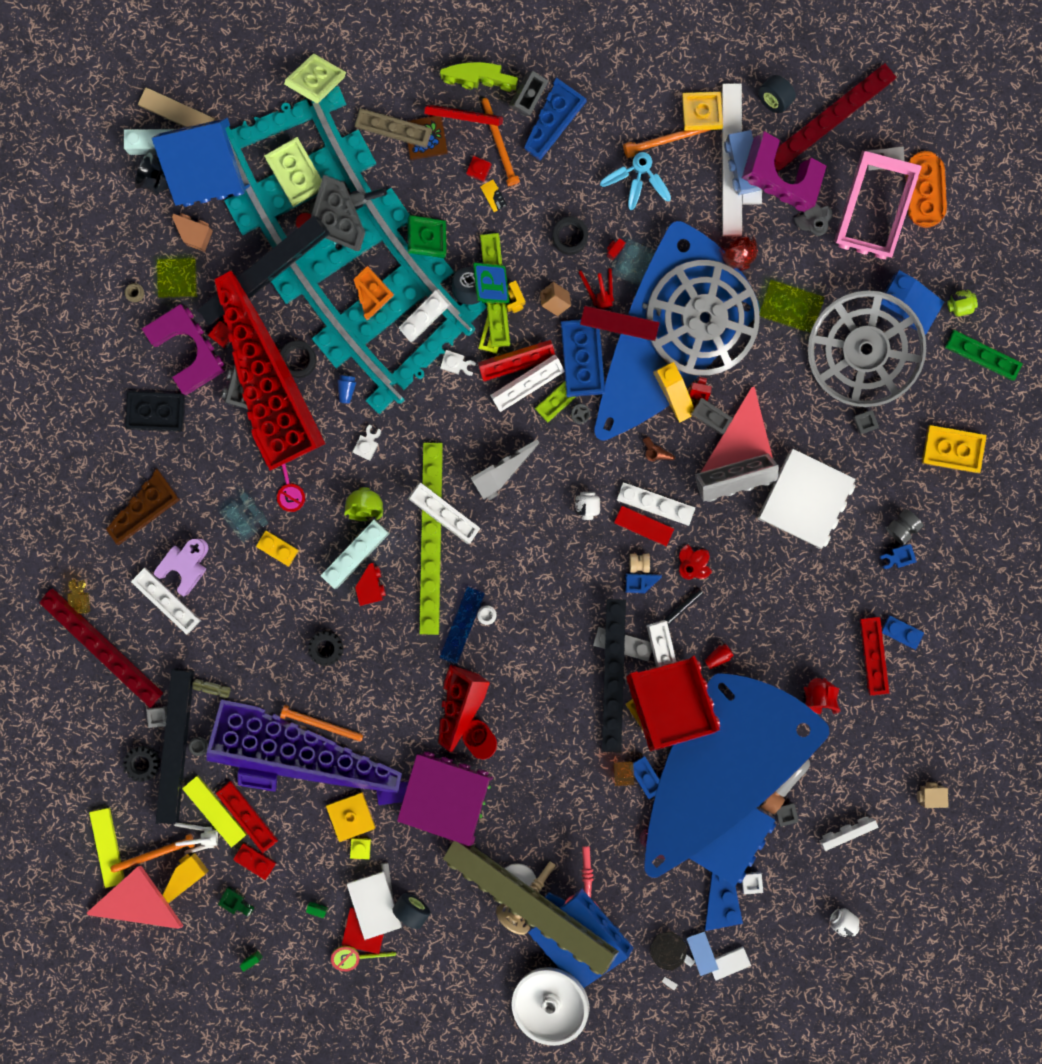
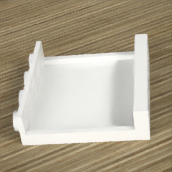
(807, 499)

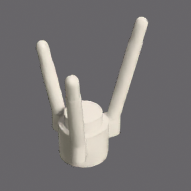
(208, 838)

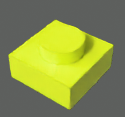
(360, 848)

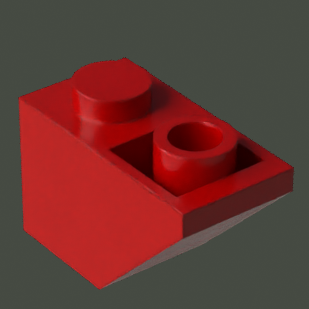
(369, 587)

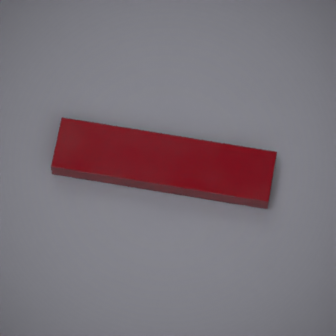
(619, 323)

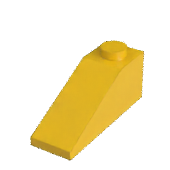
(675, 391)
(184, 876)

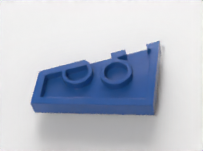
(723, 905)

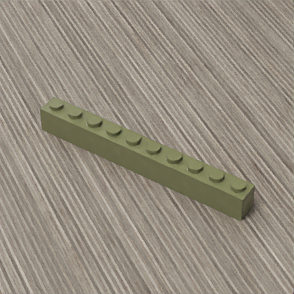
(531, 906)

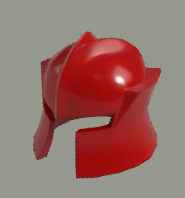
(821, 695)

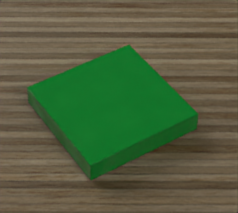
(426, 236)

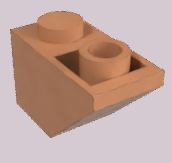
(193, 233)

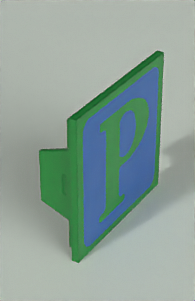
(491, 283)

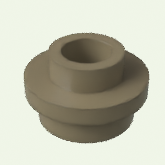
(128, 292)

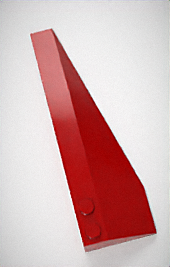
(274, 403)

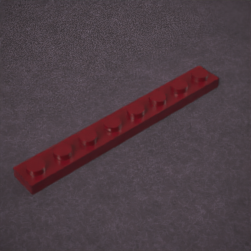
(833, 116)
(101, 648)

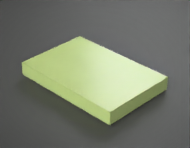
(315, 78)
(294, 171)

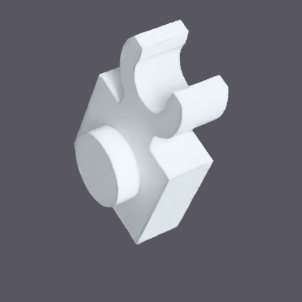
(454, 363)
(366, 446)

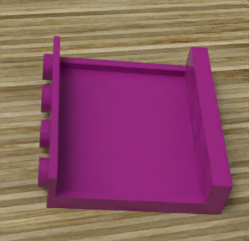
(444, 798)

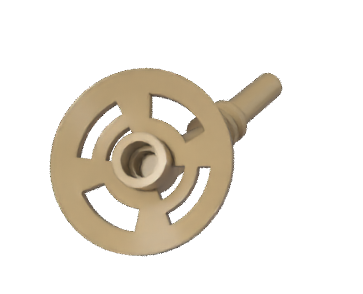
(515, 919)

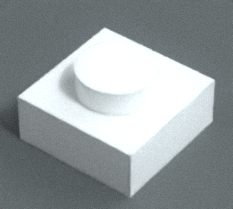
(752, 883)

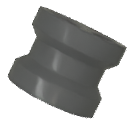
(580, 411)

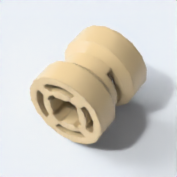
(639, 563)

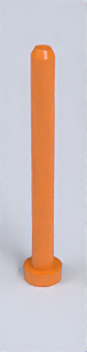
(319, 723)
(150, 855)

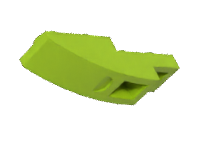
(472, 73)

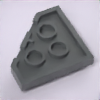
(338, 213)

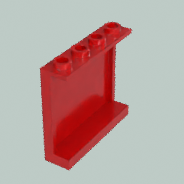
(673, 703)

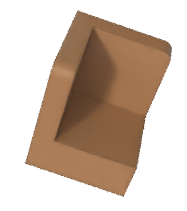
(555, 299)

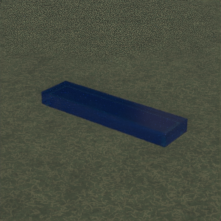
(462, 625)

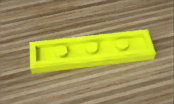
(214, 811)
(106, 846)

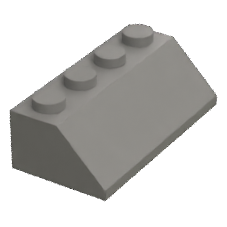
(737, 477)

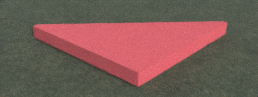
(743, 437)
(137, 901)

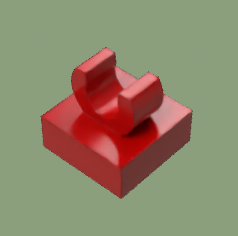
(700, 389)

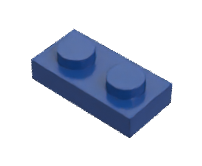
(902, 632)
(646, 776)

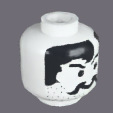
(587, 505)
(844, 923)

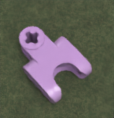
(186, 563)

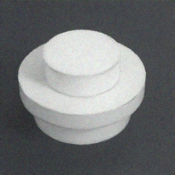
(486, 615)

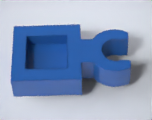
(900, 556)

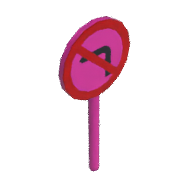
(290, 496)

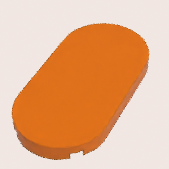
(929, 192)

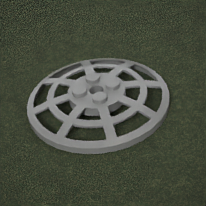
(691, 317)
(879, 343)

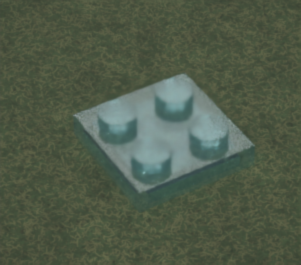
(633, 262)

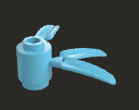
(636, 185)

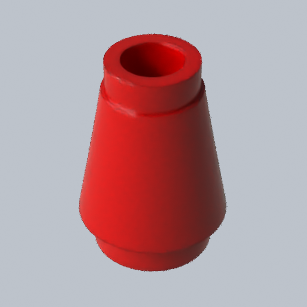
(719, 656)

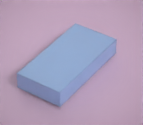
(702, 953)

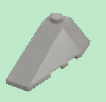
(495, 477)

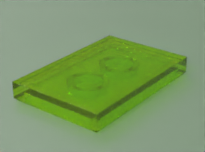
(791, 306)

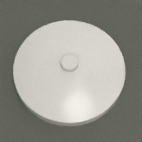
(550, 1006)

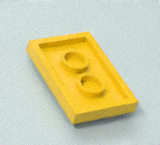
(954, 449)

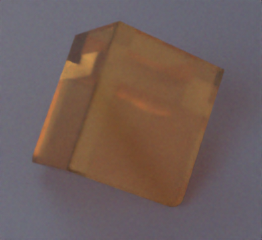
(623, 773)

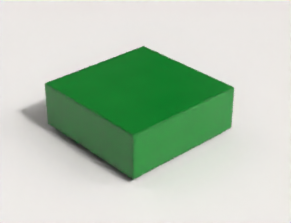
(316, 910)
(250, 961)

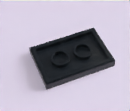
(155, 411)

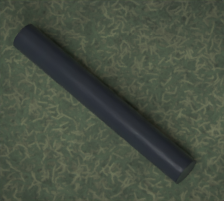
(682, 607)

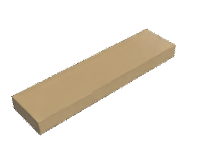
(172, 109)

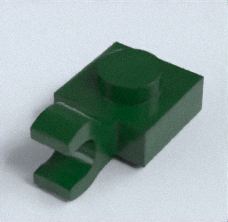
(233, 901)

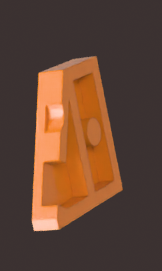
(372, 292)

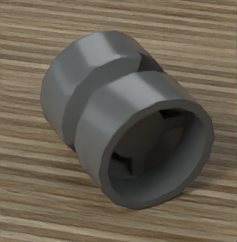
(904, 526)

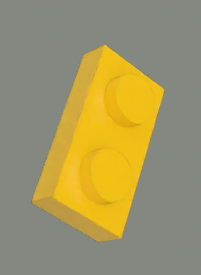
(277, 548)

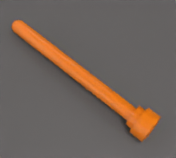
(632, 148)

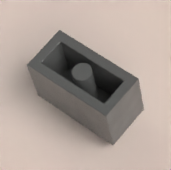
(528, 93)

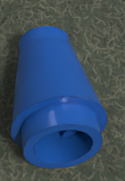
(346, 387)

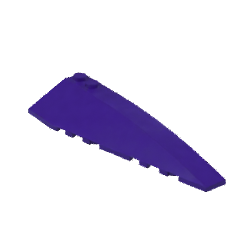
(266, 743)

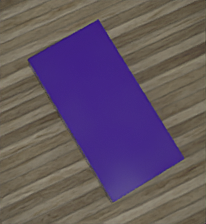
(257, 779)

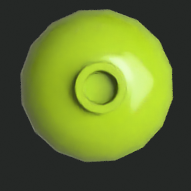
(363, 504)

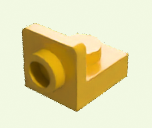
(515, 294)

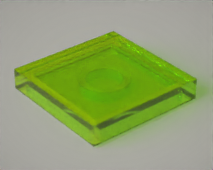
(176, 278)

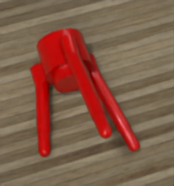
(603, 299)

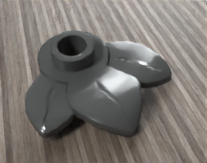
(815, 216)

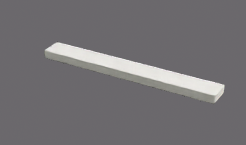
(731, 124)

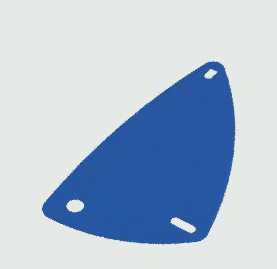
(631, 386)
(728, 774)

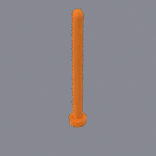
(512, 179)

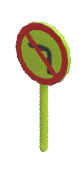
(347, 958)

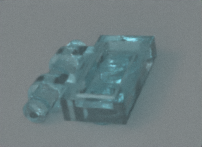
(240, 521)

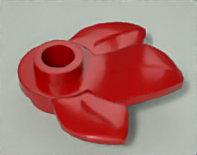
(696, 561)

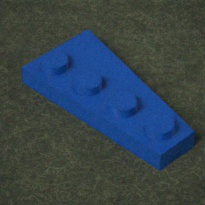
(560, 109)

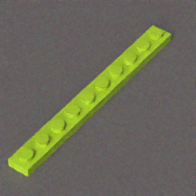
(431, 543)

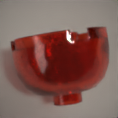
(740, 253)

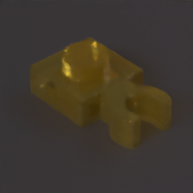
(77, 598)

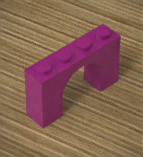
(761, 173)
(206, 364)

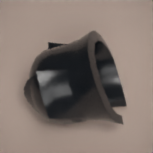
(151, 175)

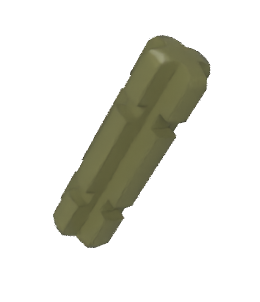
(211, 688)

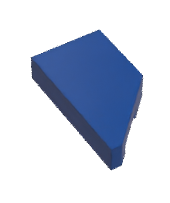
(640, 582)

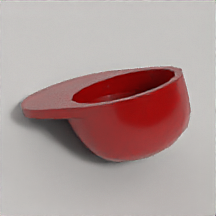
(480, 740)

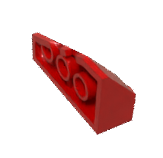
(464, 698)

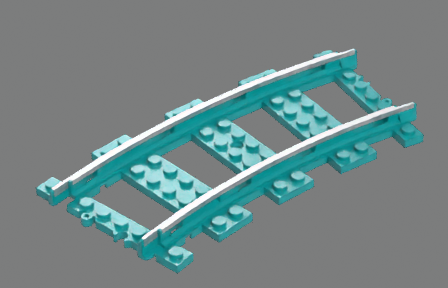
(381, 219)

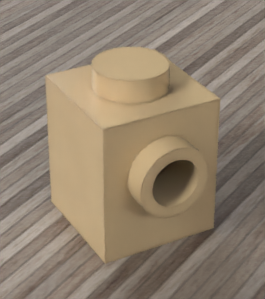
(933, 796)

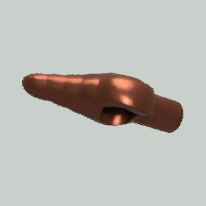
(655, 452)

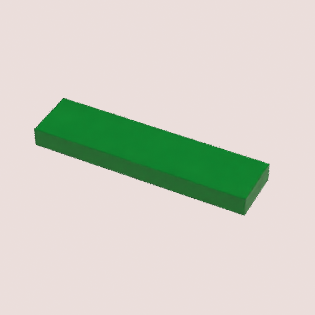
(983, 355)

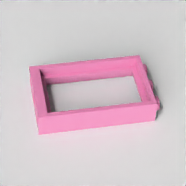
(888, 163)

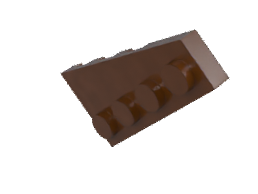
(143, 508)

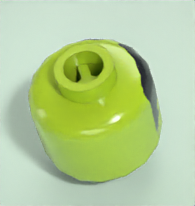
(962, 303)

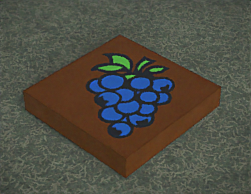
(437, 141)

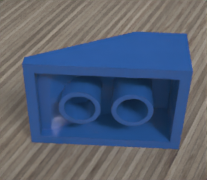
(916, 296)

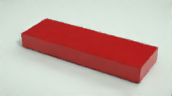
(644, 526)

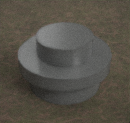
(198, 746)

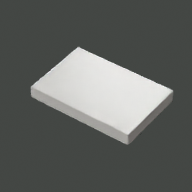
(373, 905)

